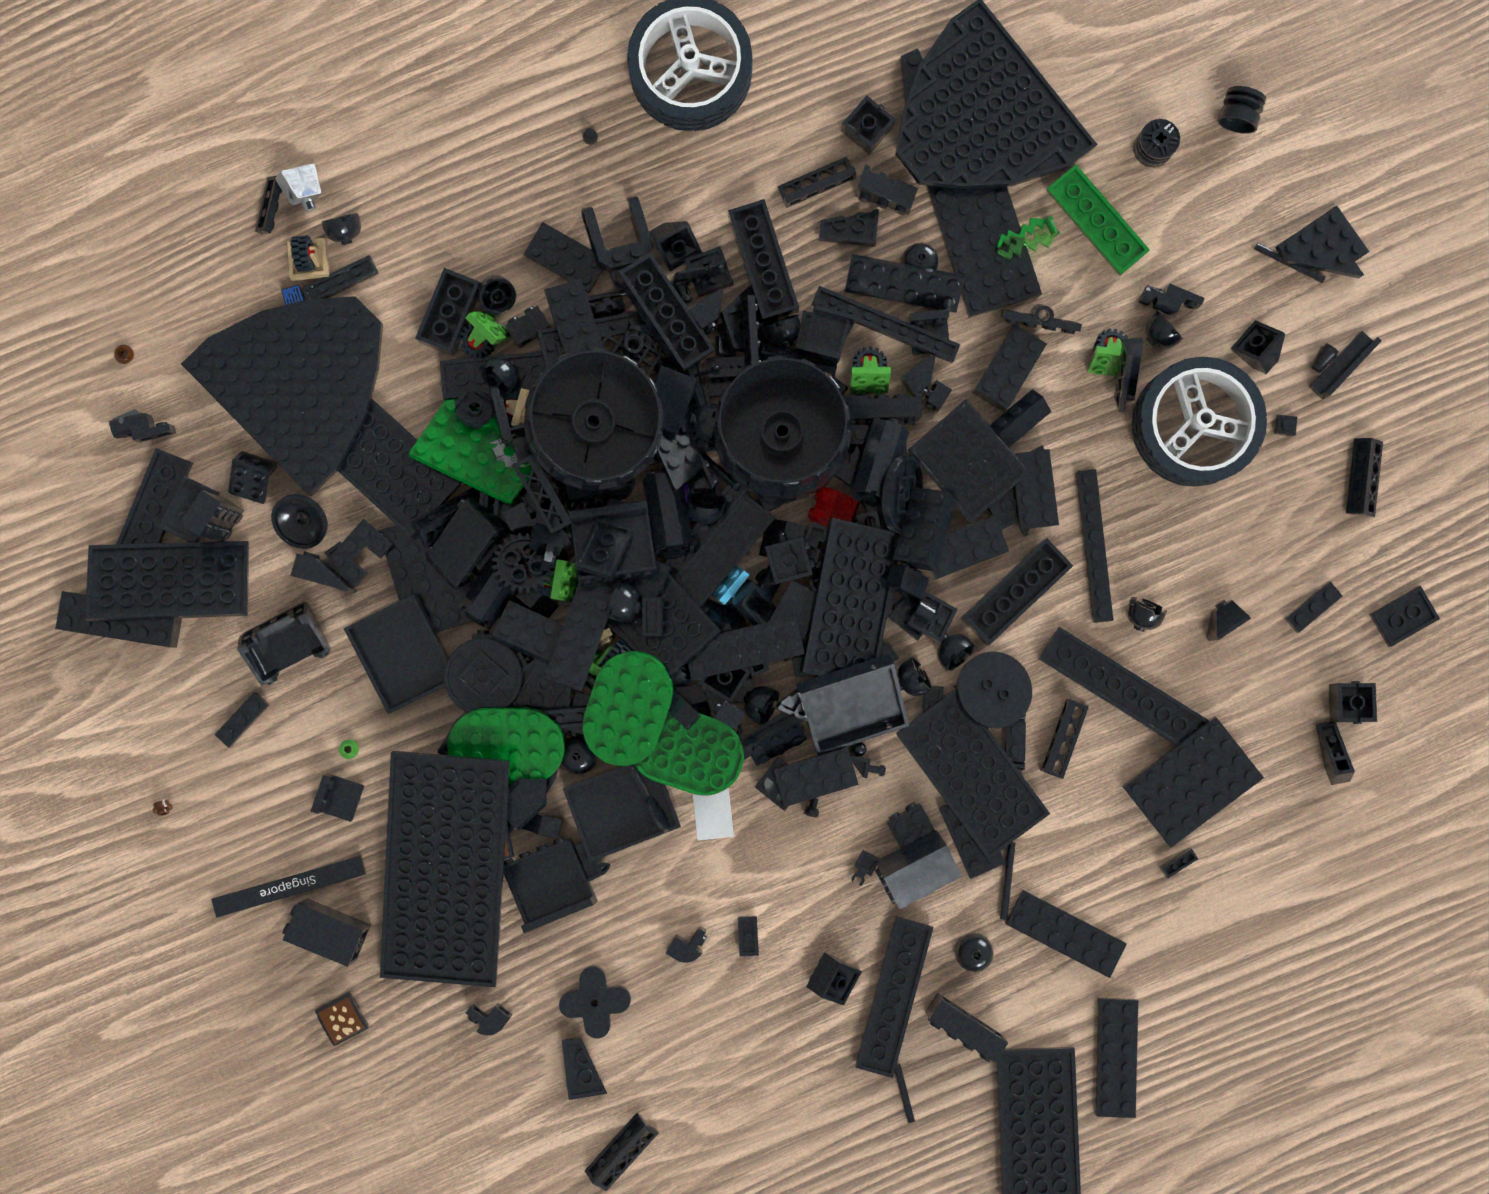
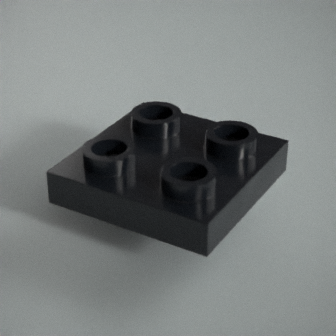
(932, 617)

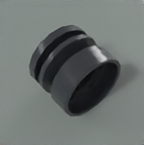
(1242, 109)
(1152, 152)

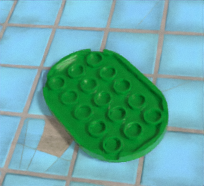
(627, 708)
(513, 734)
(696, 759)

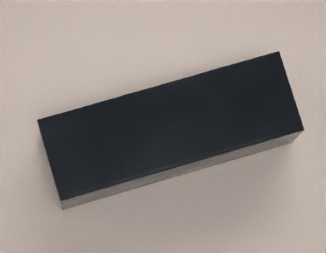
(1178, 863)

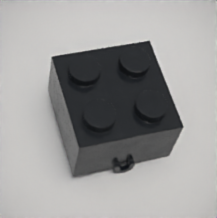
(868, 124)
(1352, 702)

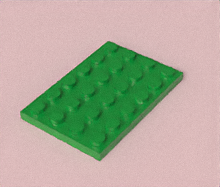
(468, 454)

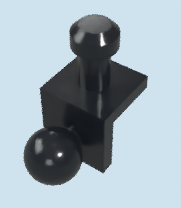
(863, 764)

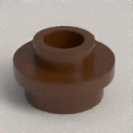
(119, 351)
(162, 807)

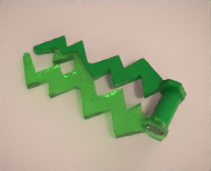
(1046, 240)

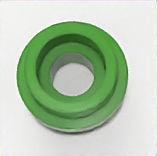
(354, 746)

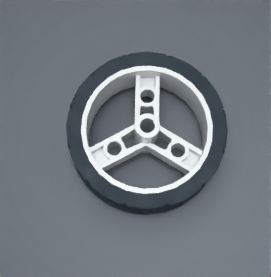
(658, 98)
(1246, 432)

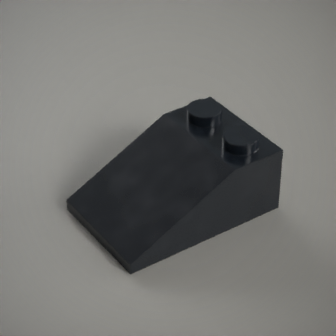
(313, 569)

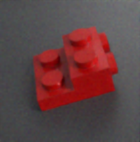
(832, 504)

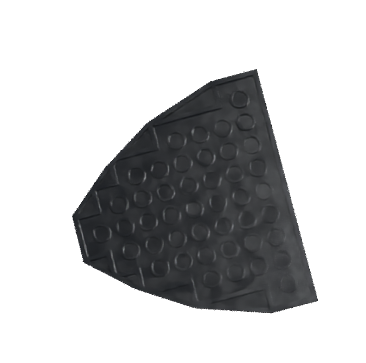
(984, 112)
(296, 380)

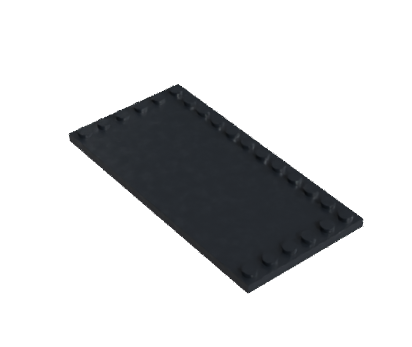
(444, 868)

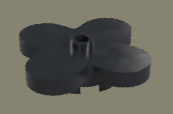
(594, 986)

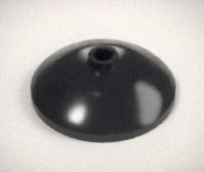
(293, 527)

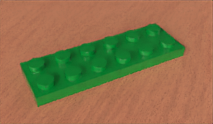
(1097, 220)

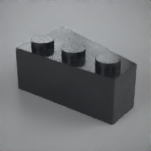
(885, 192)

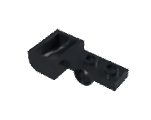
(755, 600)

